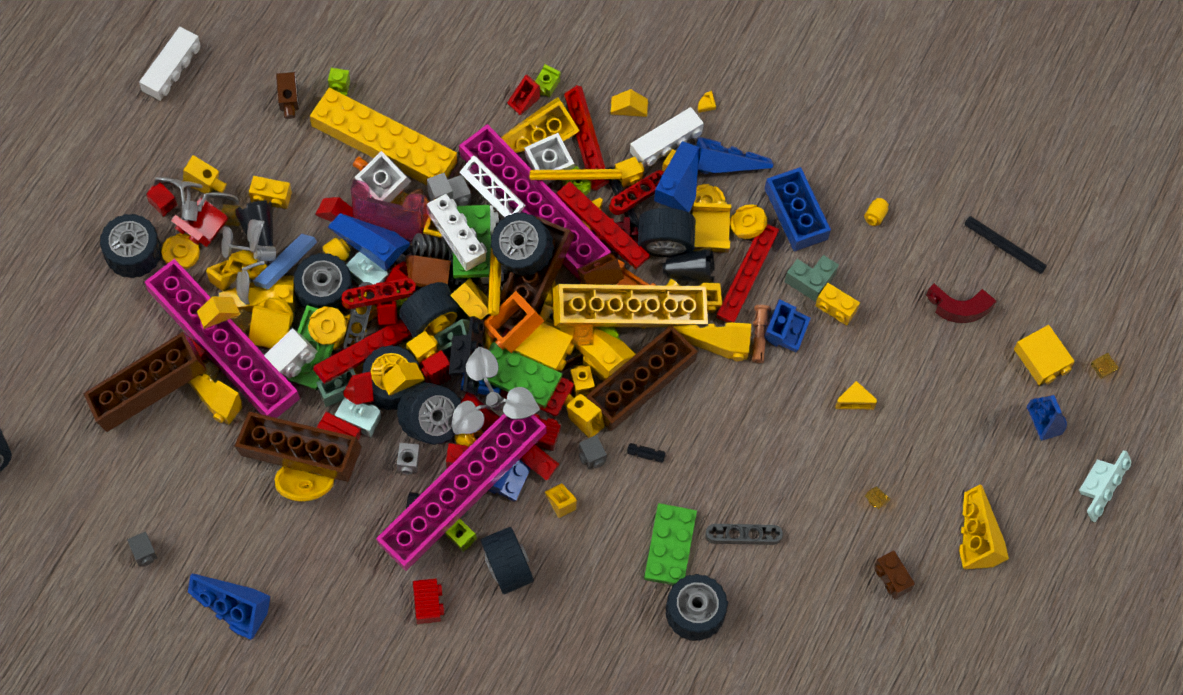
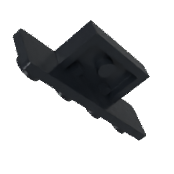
(462, 349)

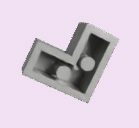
(455, 189)

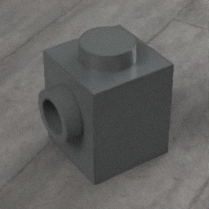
(592, 452)
(142, 549)

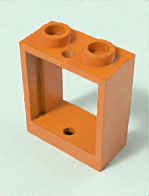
(521, 330)

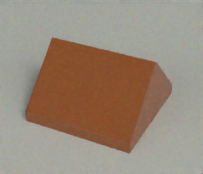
(427, 270)

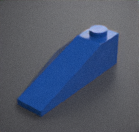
(719, 159)
(679, 180)
(374, 242)
(1047, 417)
(236, 604)

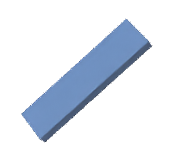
(285, 261)

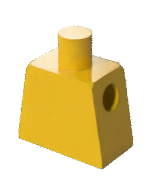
(203, 174)
(584, 414)

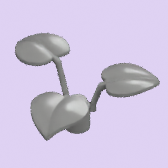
(190, 208)
(261, 253)
(518, 405)

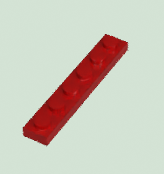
(586, 136)
(603, 225)
(747, 274)
(358, 352)
(534, 457)

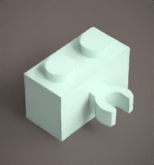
(365, 270)
(361, 415)

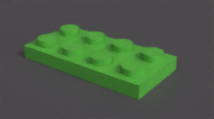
(479, 219)
(521, 371)
(307, 376)
(670, 544)

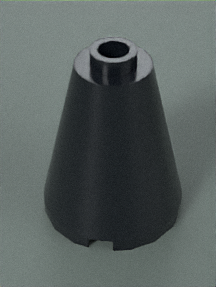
(259, 211)
(692, 266)

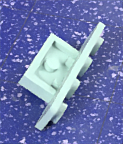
(1102, 483)

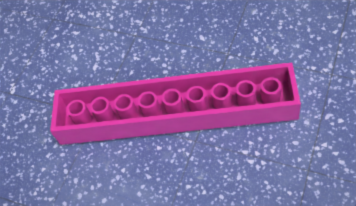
(535, 194)
(223, 342)
(459, 488)

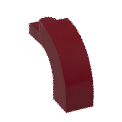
(960, 311)

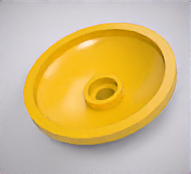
(301, 485)

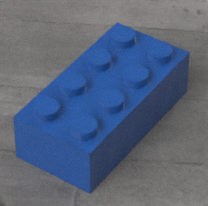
(797, 209)

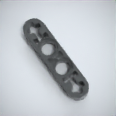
(355, 317)
(743, 530)

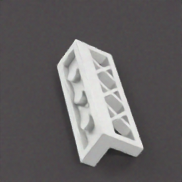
(489, 192)

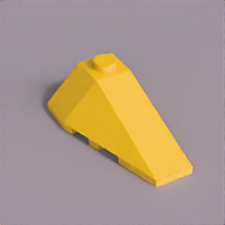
(543, 123)
(282, 289)
(727, 341)
(606, 353)
(218, 398)
(982, 539)

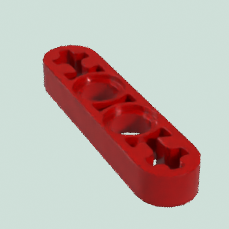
(635, 189)
(379, 296)

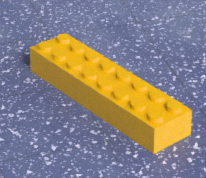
(375, 133)
(629, 305)

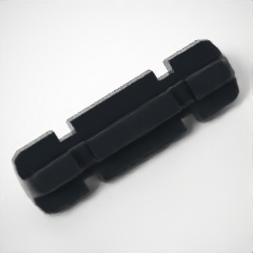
(646, 452)

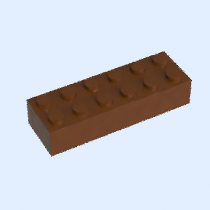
(537, 286)
(642, 377)
(144, 382)
(298, 446)

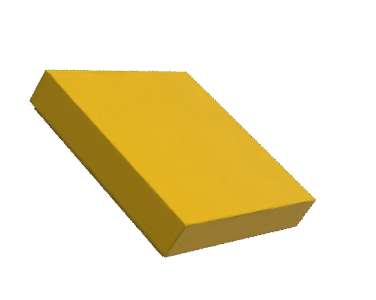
(268, 326)

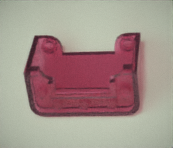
(403, 220)

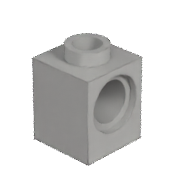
(408, 450)

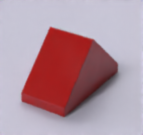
(525, 95)
(332, 207)
(359, 388)

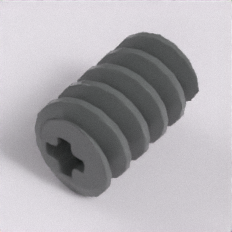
(429, 245)

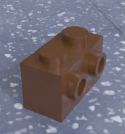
(601, 271)
(894, 575)

